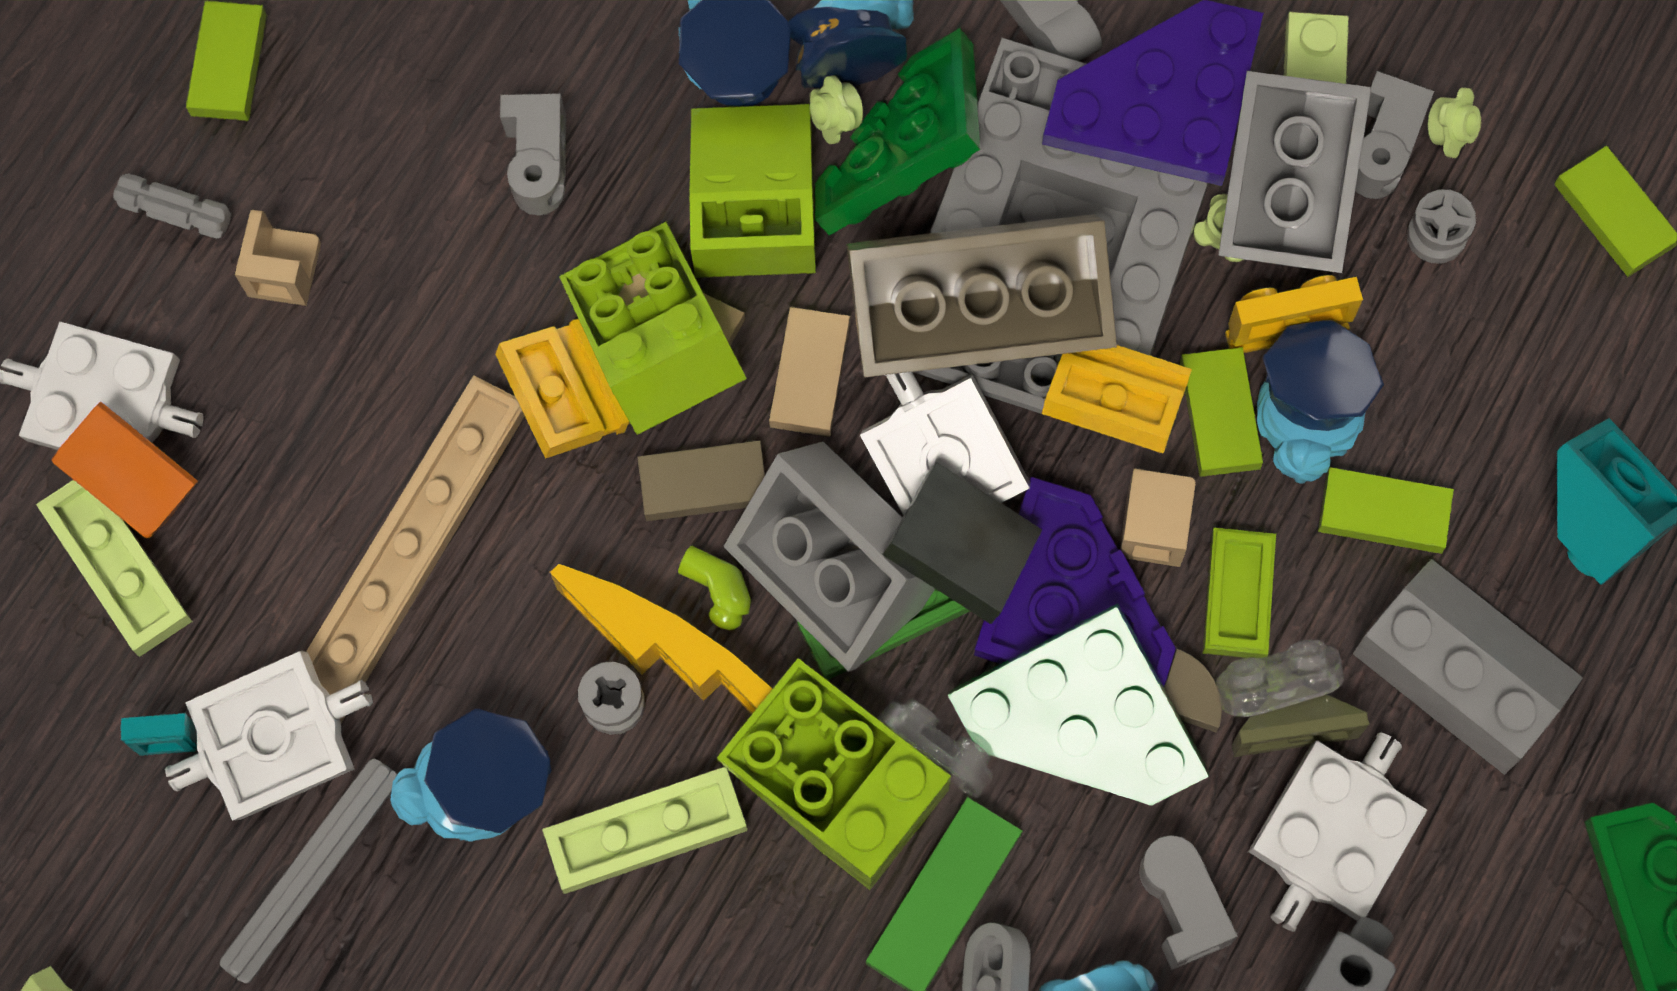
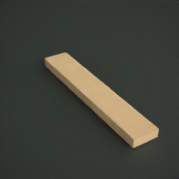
(414, 536)

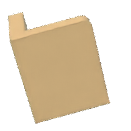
(276, 261)
(1157, 517)

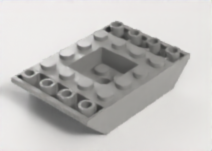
(1022, 181)

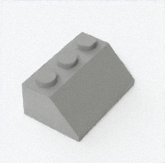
(1294, 171)
(818, 549)
(1468, 666)

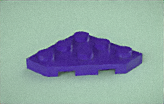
(1163, 96)
(1068, 580)

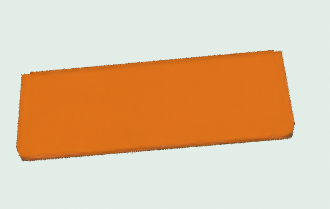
(124, 470)

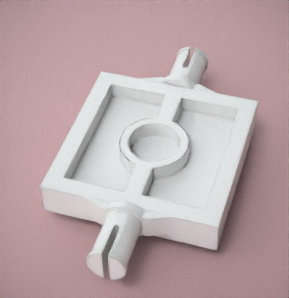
(93, 369)
(945, 428)
(269, 735)
(1337, 831)

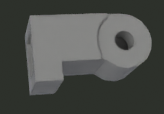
(1057, 26)
(1385, 152)
(539, 164)
(1180, 881)

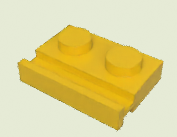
(1265, 313)
(561, 388)
(1118, 394)

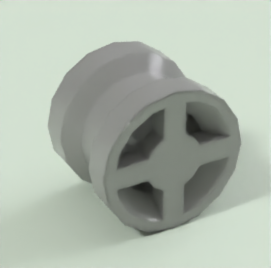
(1452, 218)
(618, 709)

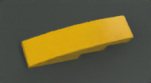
(650, 632)

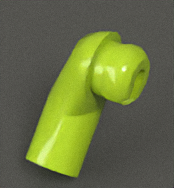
(724, 584)

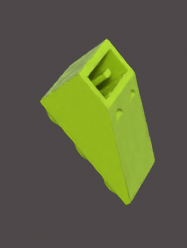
(751, 191)
(662, 347)
(835, 773)

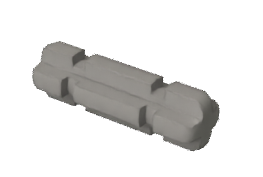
(172, 205)

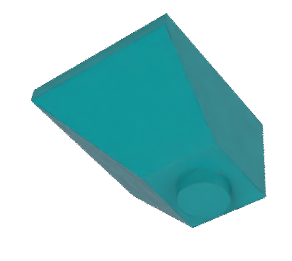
(1610, 501)

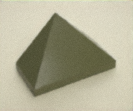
(1300, 725)

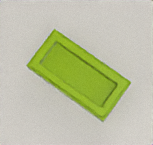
(226, 60)
(1617, 211)
(1221, 412)
(1386, 510)
(1239, 593)

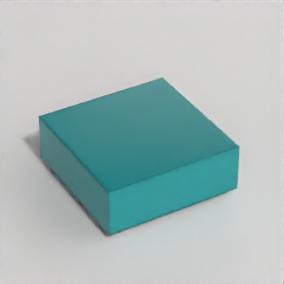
(159, 734)

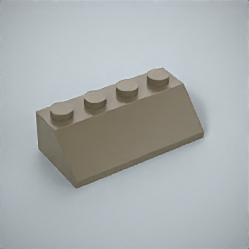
(982, 295)

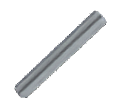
(308, 872)

